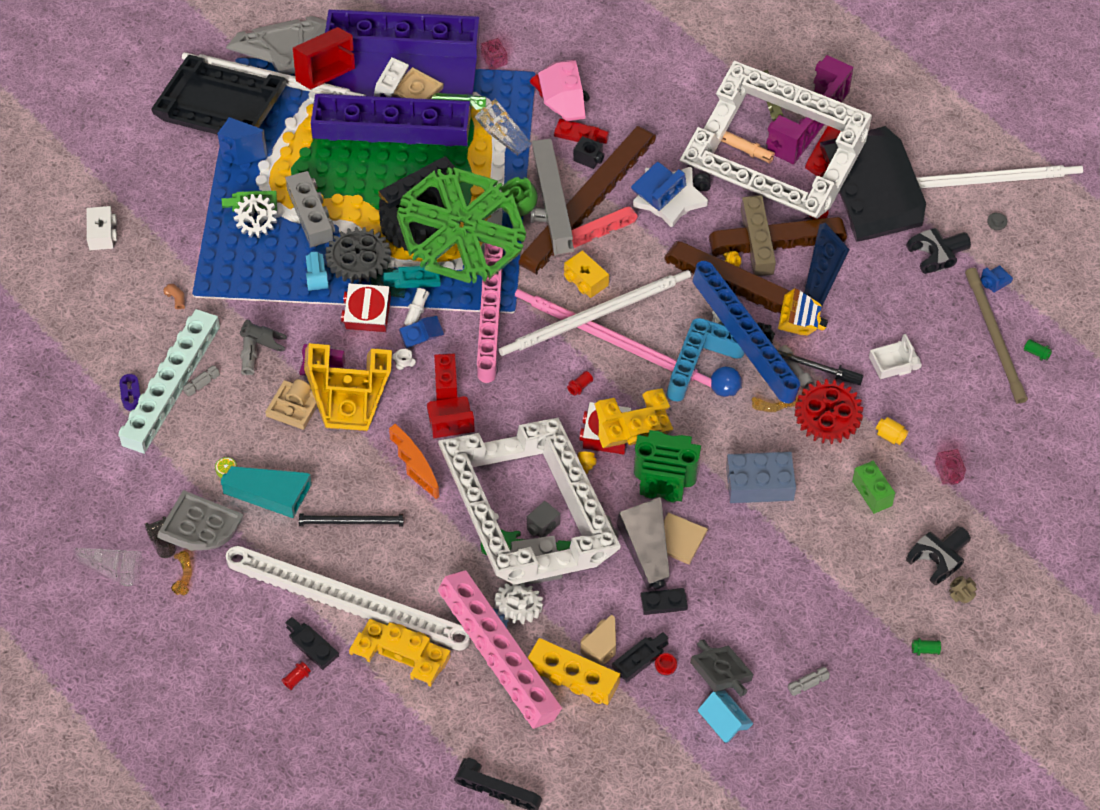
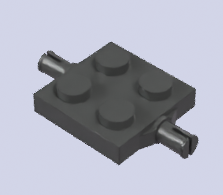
(721, 668)

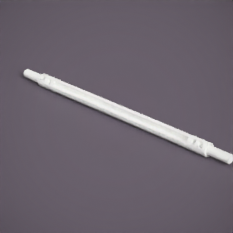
(291, 80)
(997, 176)
(594, 313)

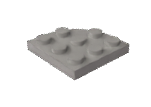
(199, 523)

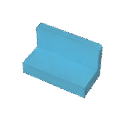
(724, 715)

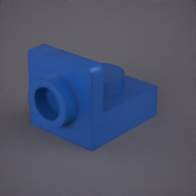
(995, 279)

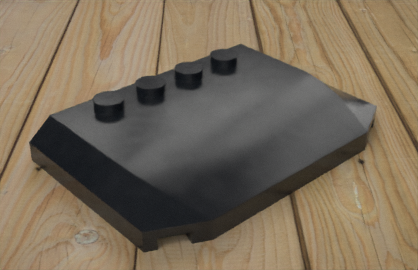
(880, 188)

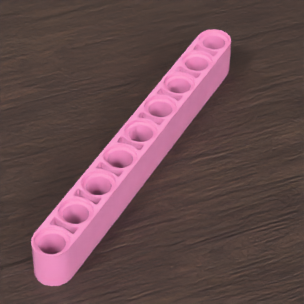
(489, 318)

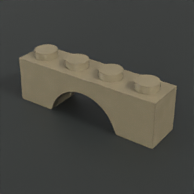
(761, 247)

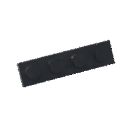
(393, 193)

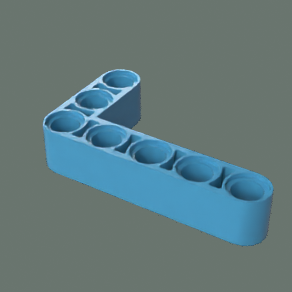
(700, 335)

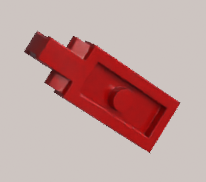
(574, 131)

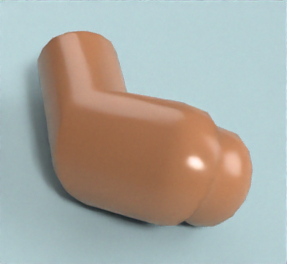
(177, 293)

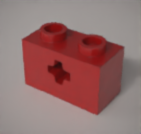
(445, 376)

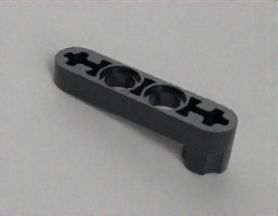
(470, 777)

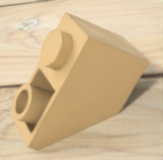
(601, 643)

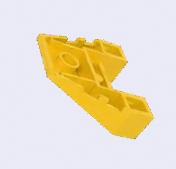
(346, 395)

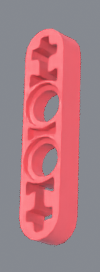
(600, 226)

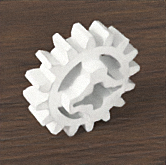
(249, 214)
(518, 603)

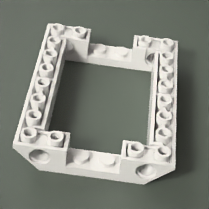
(747, 80)
(533, 438)

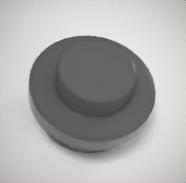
(997, 221)

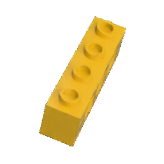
(586, 670)

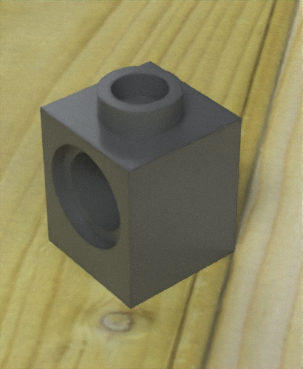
(543, 520)

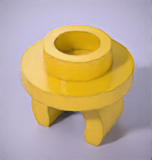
(733, 258)

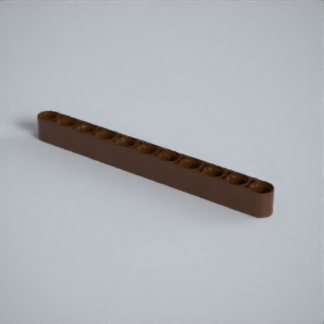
(591, 194)

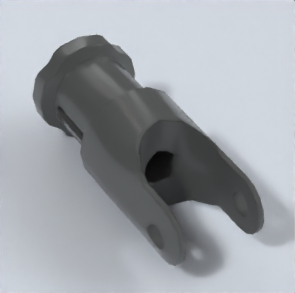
(262, 335)

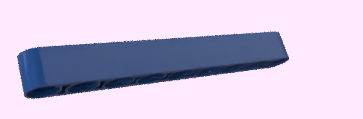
(746, 332)

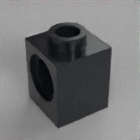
(588, 152)

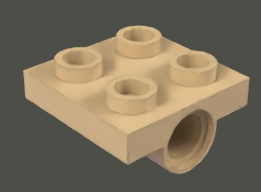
(293, 404)

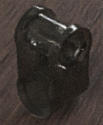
(152, 529)

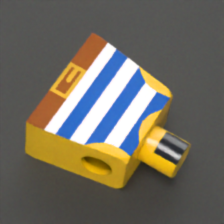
(801, 314)

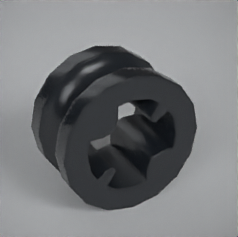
(701, 182)

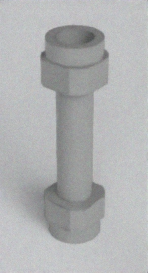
(804, 378)

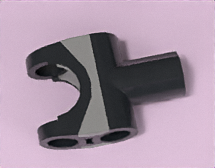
(940, 248)
(942, 552)

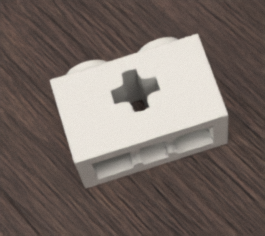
(100, 228)

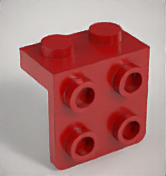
(450, 417)

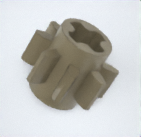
(962, 589)

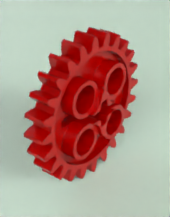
(839, 424)

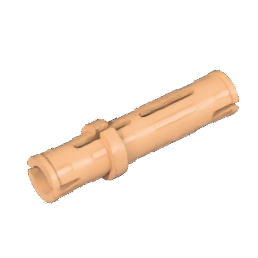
(752, 149)

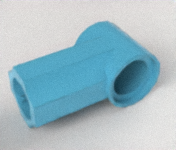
(316, 272)

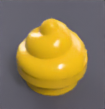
(587, 460)

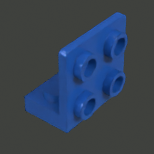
(659, 185)

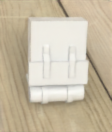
(895, 359)

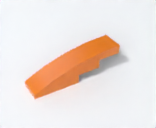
(416, 464)

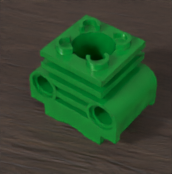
(666, 465)

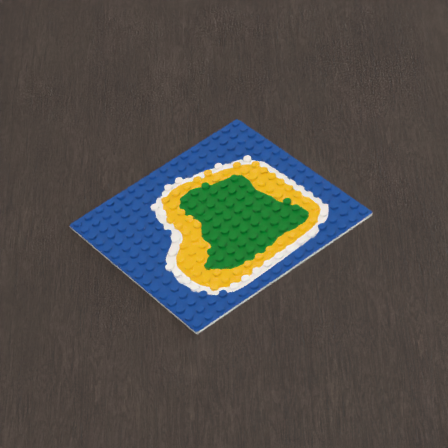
(349, 181)

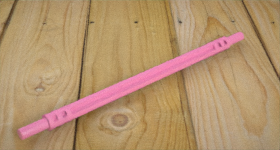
(609, 335)

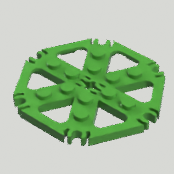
(474, 228)

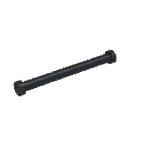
(315, 519)

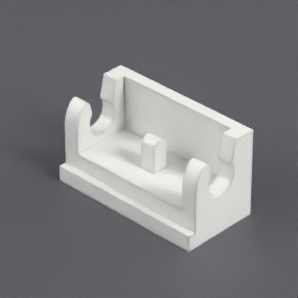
(390, 78)

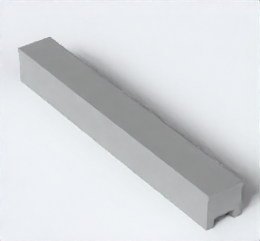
(553, 196)

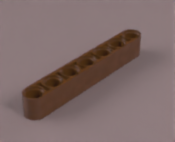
(782, 235)
(740, 281)

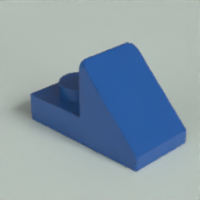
(421, 331)

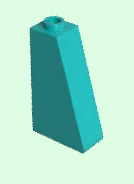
(267, 488)

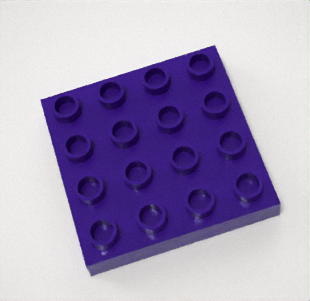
(431, 43)

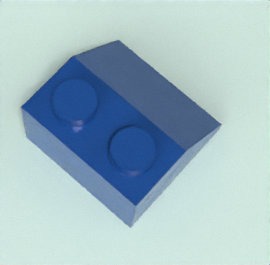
(241, 142)

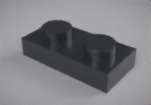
(663, 601)

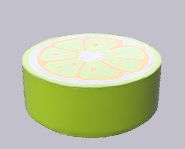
(223, 465)

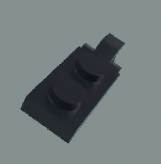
(311, 643)
(640, 656)

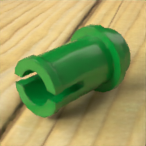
(1038, 350)
(926, 646)

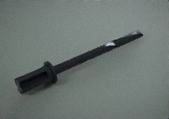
(841, 373)

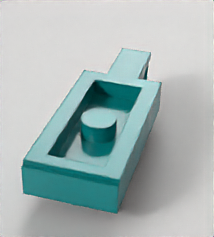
(411, 278)

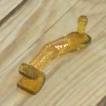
(759, 404)
(180, 587)

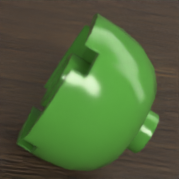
(523, 193)

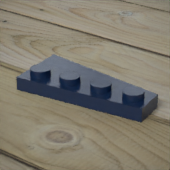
(825, 263)

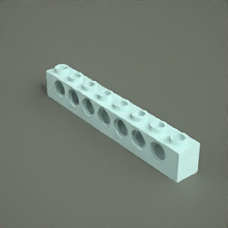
(168, 382)

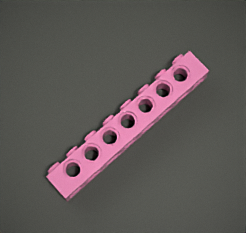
(499, 649)

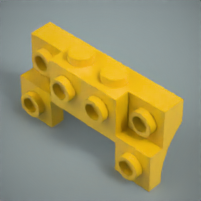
(624, 427)
(403, 646)

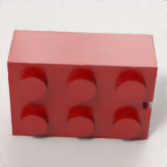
(323, 58)

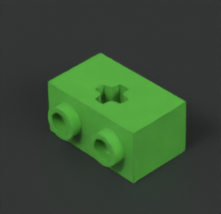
(873, 487)

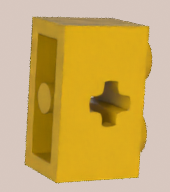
(586, 274)

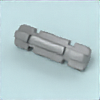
(201, 380)
(808, 681)

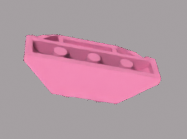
(563, 89)

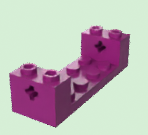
(791, 139)

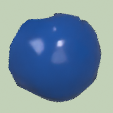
(726, 381)

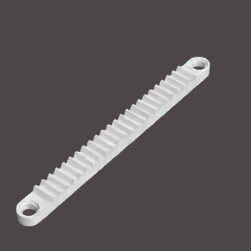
(345, 597)

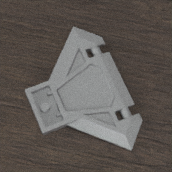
(276, 41)

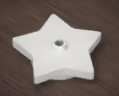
(686, 200)

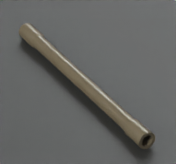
(1015, 384)

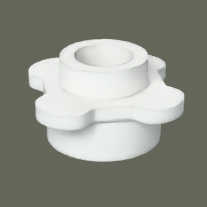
(403, 354)

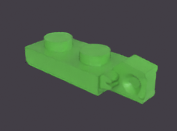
(477, 102)
(238, 197)

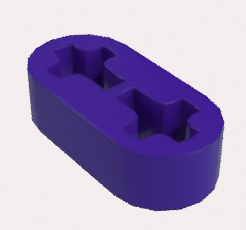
(125, 392)

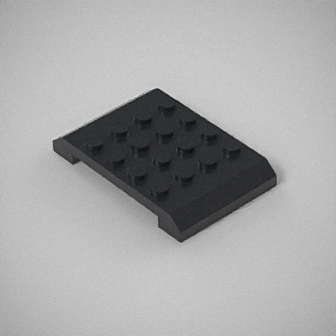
(207, 95)

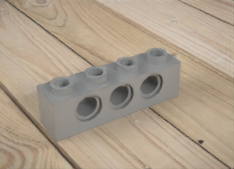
(309, 208)

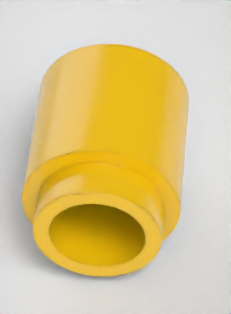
(891, 431)

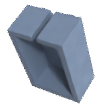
(760, 477)

